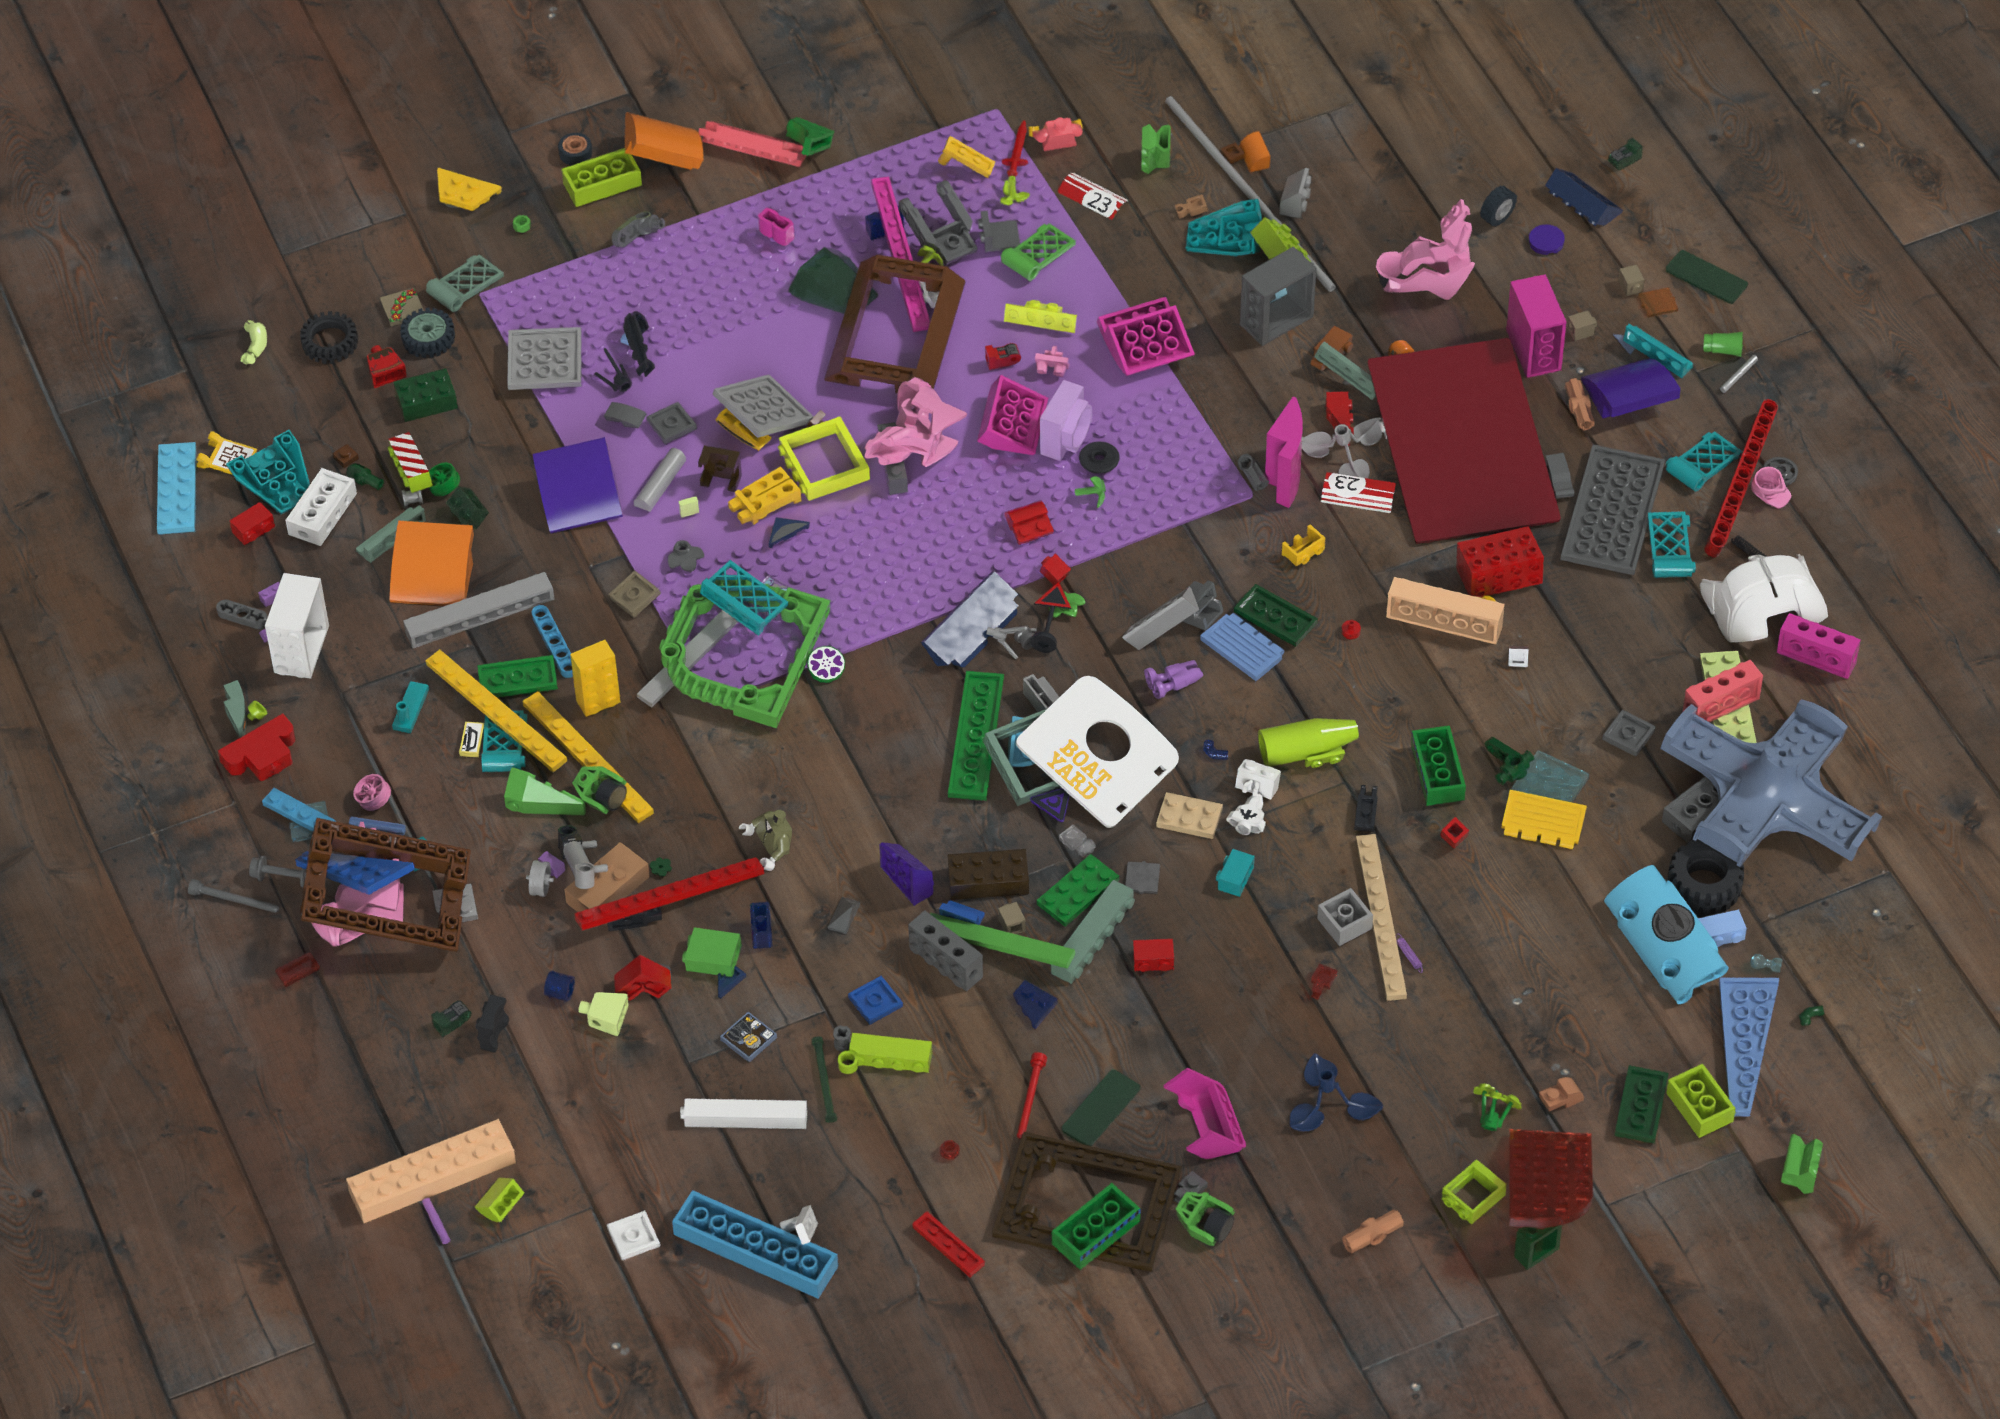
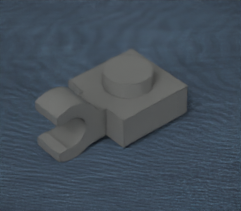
(1190, 1183)

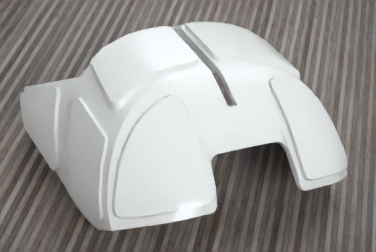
(1747, 600)

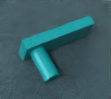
(410, 707)

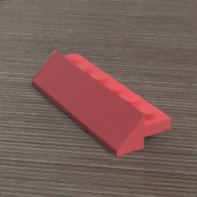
(752, 143)

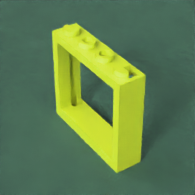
(831, 484)

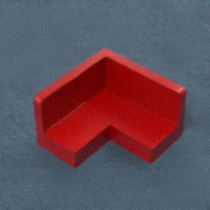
(642, 976)

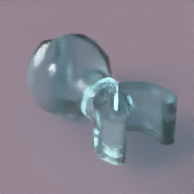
(1758, 962)

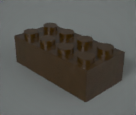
(988, 874)

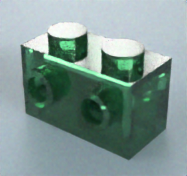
(467, 507)

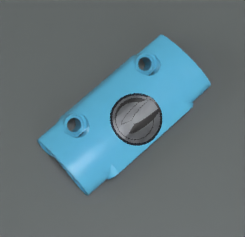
(1665, 933)

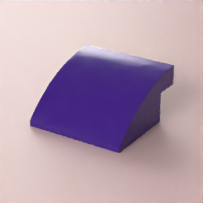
(1631, 387)
(577, 485)

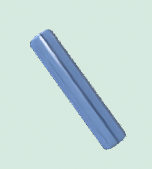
(394, 828)

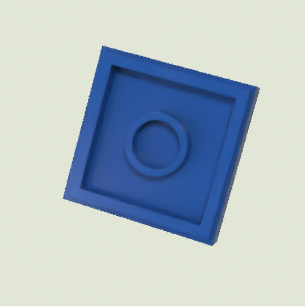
(875, 1000)

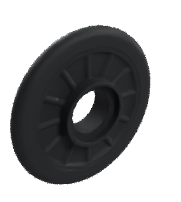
(1108, 451)

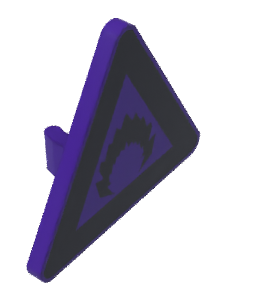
(1053, 803)

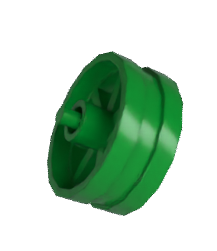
(444, 478)

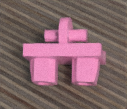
(1052, 359)

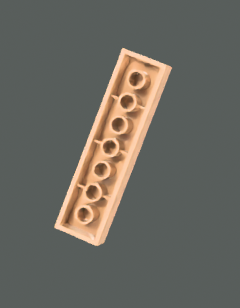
(431, 1171)

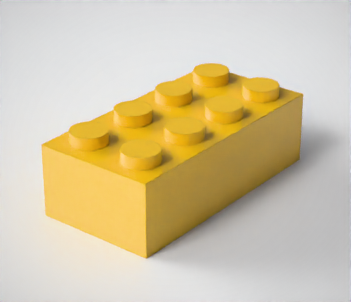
(595, 678)

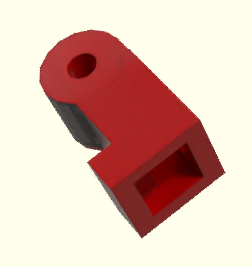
(1002, 356)

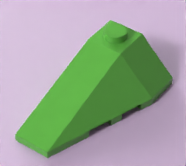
(534, 797)

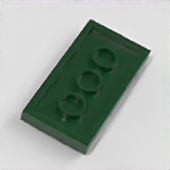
(1275, 615)
(1641, 1104)

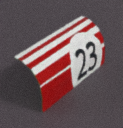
(1091, 195)
(1358, 492)

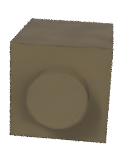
(1631, 280)
(1581, 325)
(1011, 918)

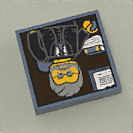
(748, 1037)

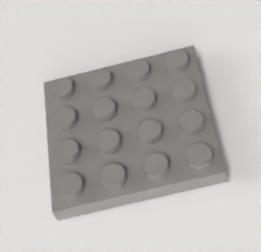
(544, 358)
(763, 405)

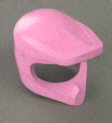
(1770, 487)

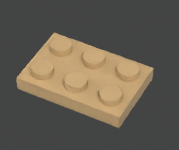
(1189, 815)

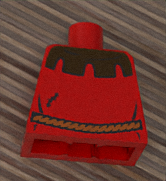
(385, 366)

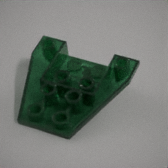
(827, 280)

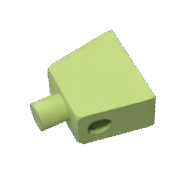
(606, 1011)

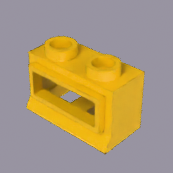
(1304, 548)

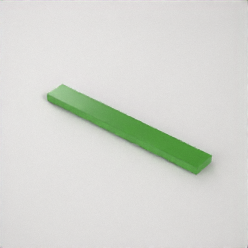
(1009, 942)

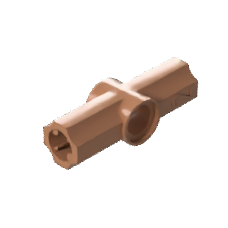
(1579, 404)
(1372, 1231)

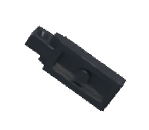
(636, 920)

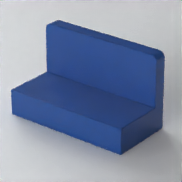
(961, 912)

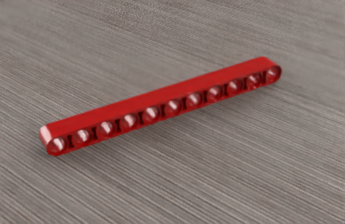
(1741, 478)

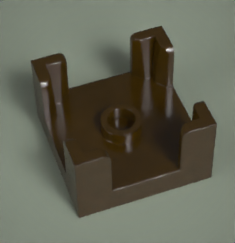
(720, 464)

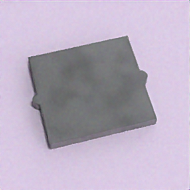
(1143, 877)

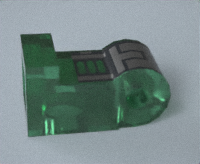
(1626, 154)
(451, 1018)

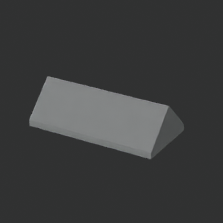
(1162, 619)

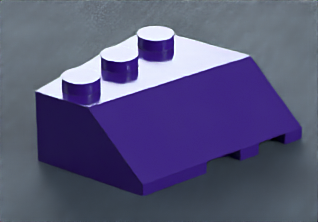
(906, 872)

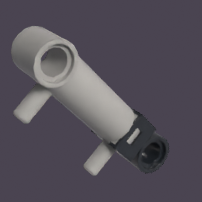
(572, 850)

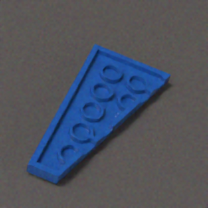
(361, 872)

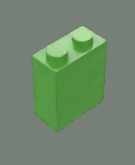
(712, 952)

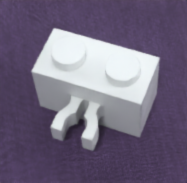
(1257, 779)

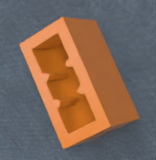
(1255, 152)

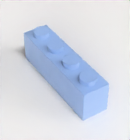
(1725, 927)

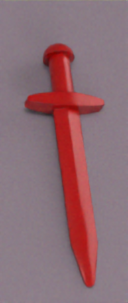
(1015, 160)

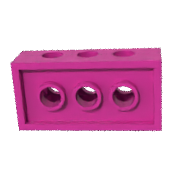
(1805, 644)

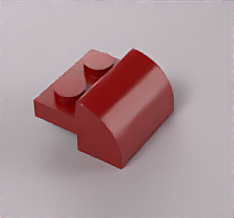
(1029, 522)

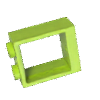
(1486, 1179)

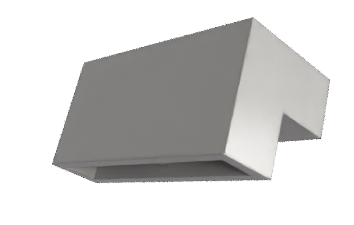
(1039, 692)

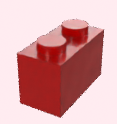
(252, 523)
(1153, 955)

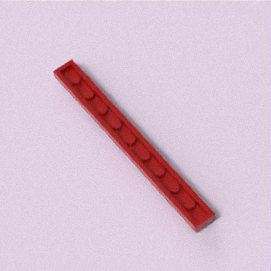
(669, 893)

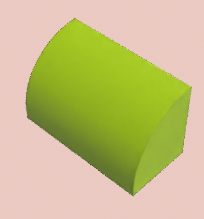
(500, 1199)

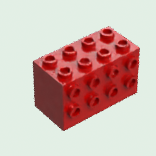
(1500, 562)

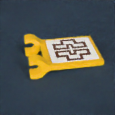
(223, 453)

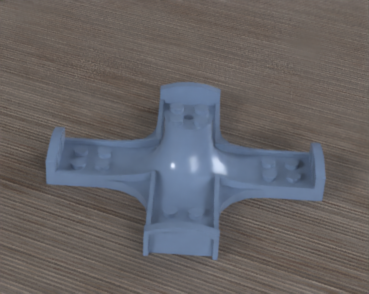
(1770, 783)

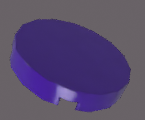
(1546, 239)

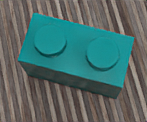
(1235, 872)

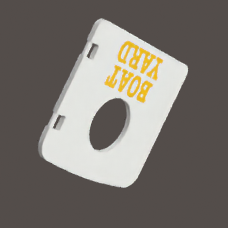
(1060, 749)

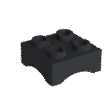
(491, 1023)

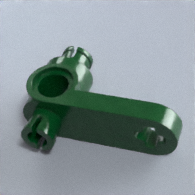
(1514, 765)

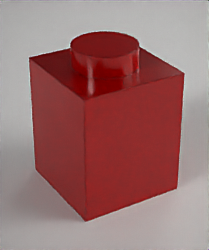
(1054, 569)
(1454, 833)

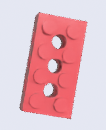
(1725, 691)

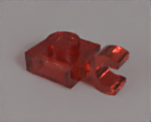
(1322, 978)

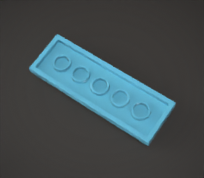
(176, 488)

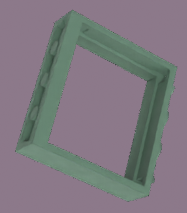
(1003, 765)

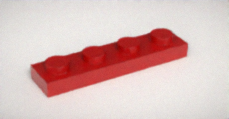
(948, 1244)

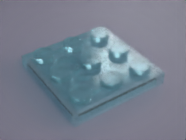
(1552, 778)

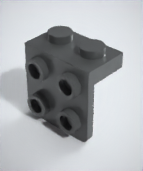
(998, 235)

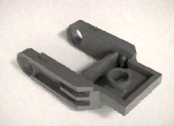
(950, 240)

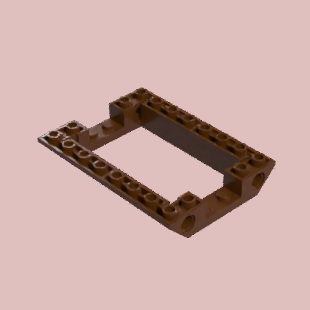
(882, 268)
(372, 843)

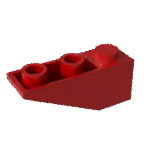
(1338, 409)

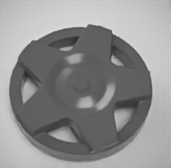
(1785, 468)

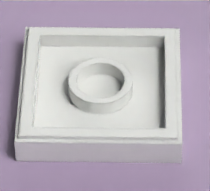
(633, 1235)

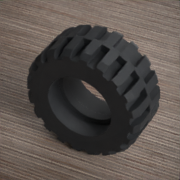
(1701, 896)

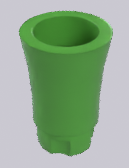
(1724, 343)

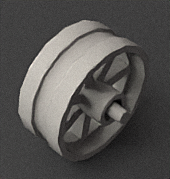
(539, 878)

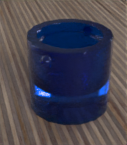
(559, 986)

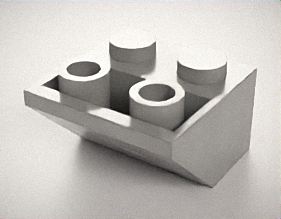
(1295, 194)

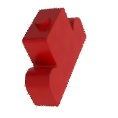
(261, 750)

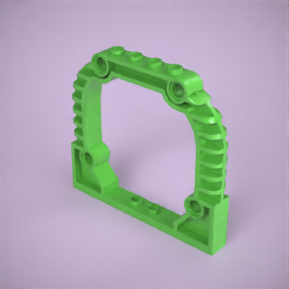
(765, 704)

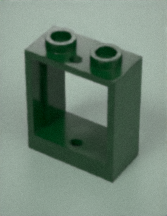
(1536, 1244)

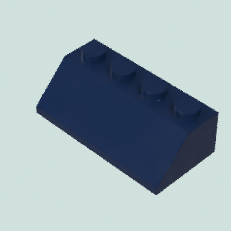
(1582, 197)

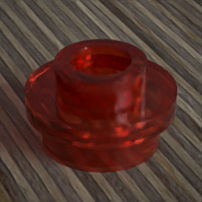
(949, 1145)

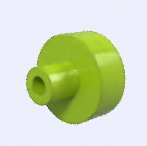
(256, 711)

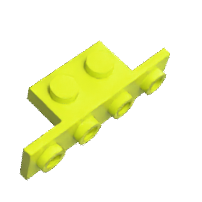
(1040, 315)

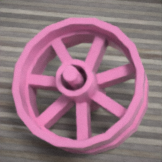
(368, 788)

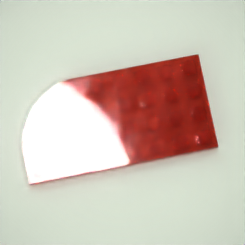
(1549, 1177)

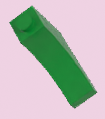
(810, 135)

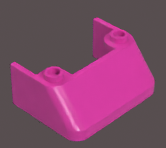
(1212, 1114)

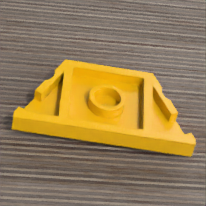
(464, 190)

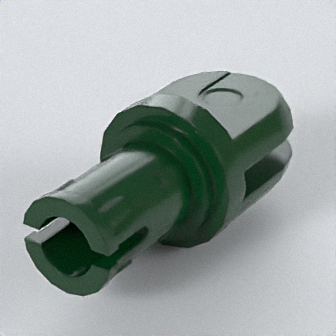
(363, 476)

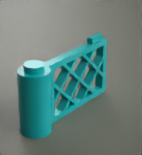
(1690, 473)
(1671, 563)
(502, 758)

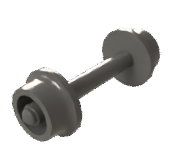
(259, 868)

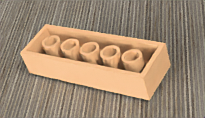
(1445, 610)

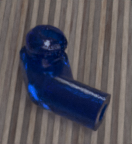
(1212, 752)

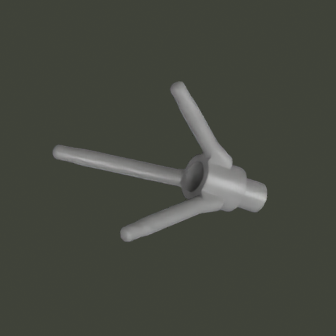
(1000, 634)

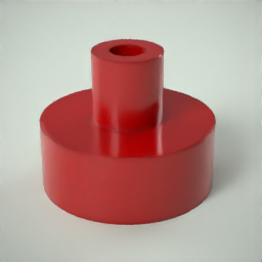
(1351, 629)

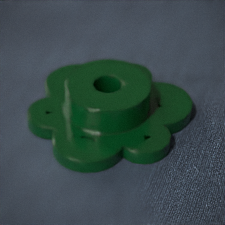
(661, 866)

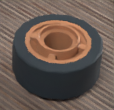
(575, 148)

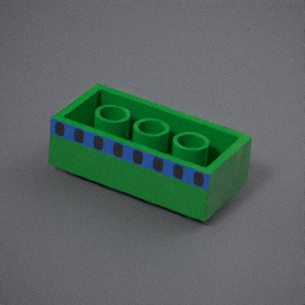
(1438, 765)
(1096, 1226)

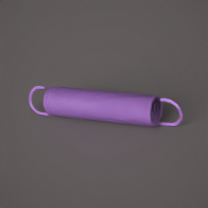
(1409, 953)

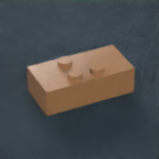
(624, 875)

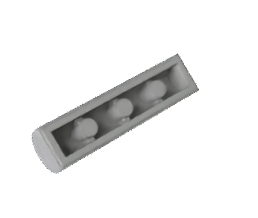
(660, 479)

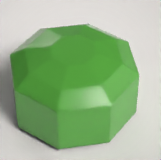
(521, 223)

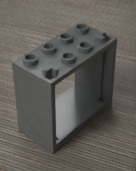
(1272, 320)

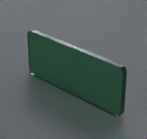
(1706, 276)
(1101, 1108)

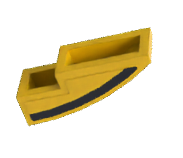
(740, 431)

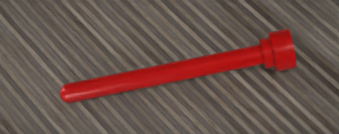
(1037, 1061)

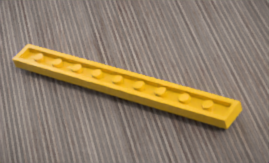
(496, 711)
(582, 750)

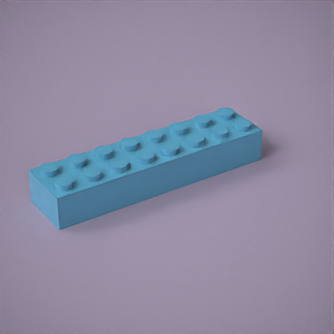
(755, 1244)

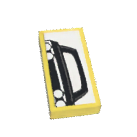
(471, 739)

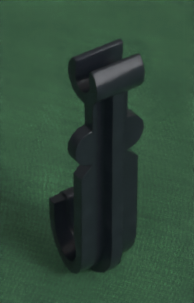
(634, 326)

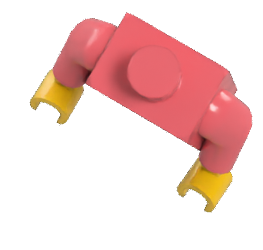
(1057, 133)

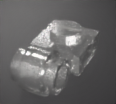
(1076, 839)

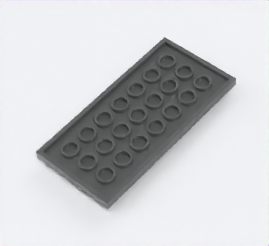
(1613, 509)

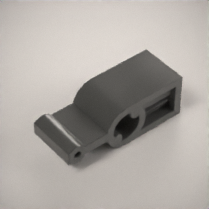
(1559, 475)

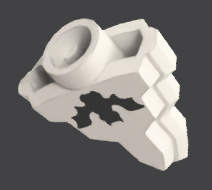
(1248, 816)

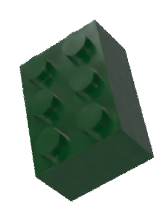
(425, 395)

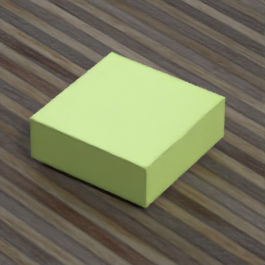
(688, 506)

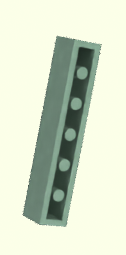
(1095, 928)

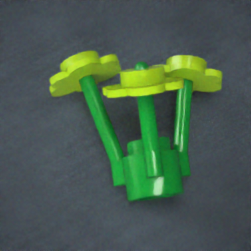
(1490, 1120)

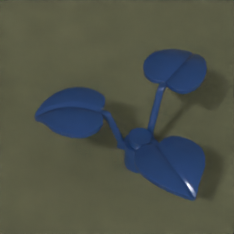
(1323, 1073)

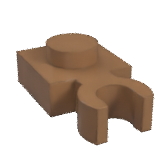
(1194, 206)

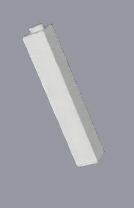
(744, 1113)

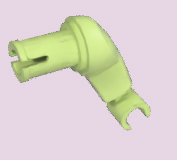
(258, 341)

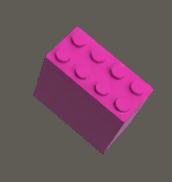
(1536, 325)

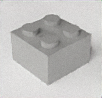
(1345, 917)

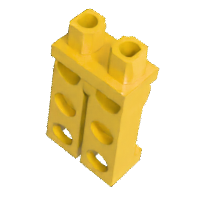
(765, 496)

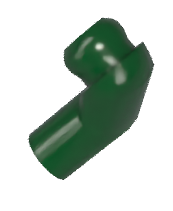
(1810, 1012)

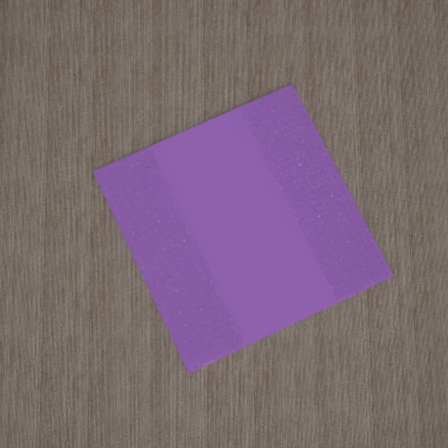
(882, 559)

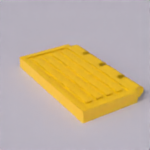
(1544, 818)

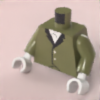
(774, 834)

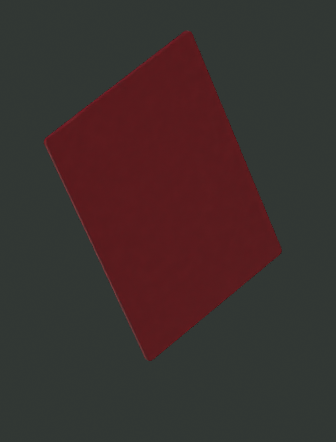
(1463, 440)

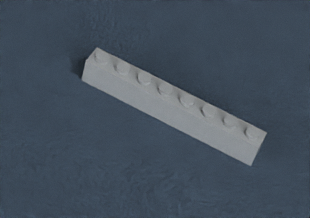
(478, 610)

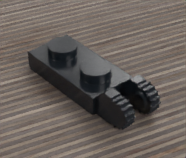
(1366, 810)

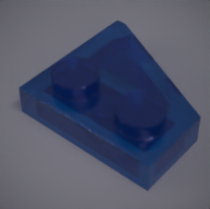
(1034, 1002)

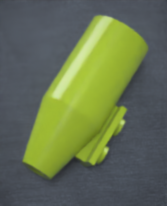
(1308, 740)

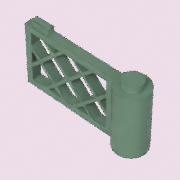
(450, 295)

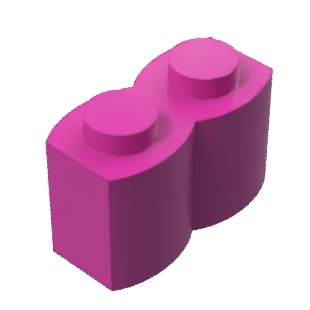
(776, 226)

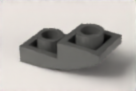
(626, 414)

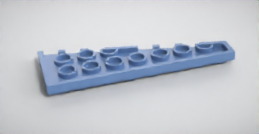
(1745, 1023)

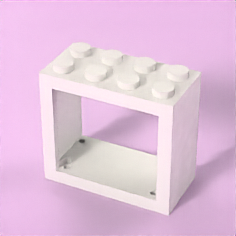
(297, 625)

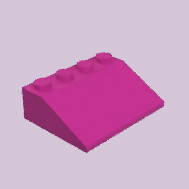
(1012, 417)

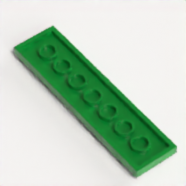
(977, 716)

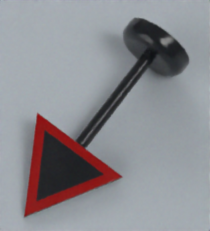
(1055, 597)

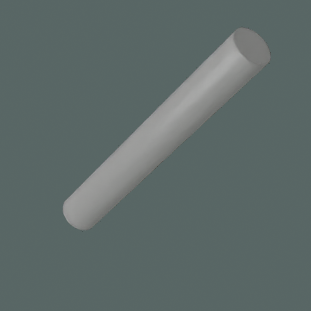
(1738, 374)

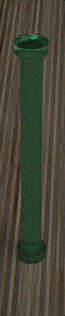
(830, 1116)

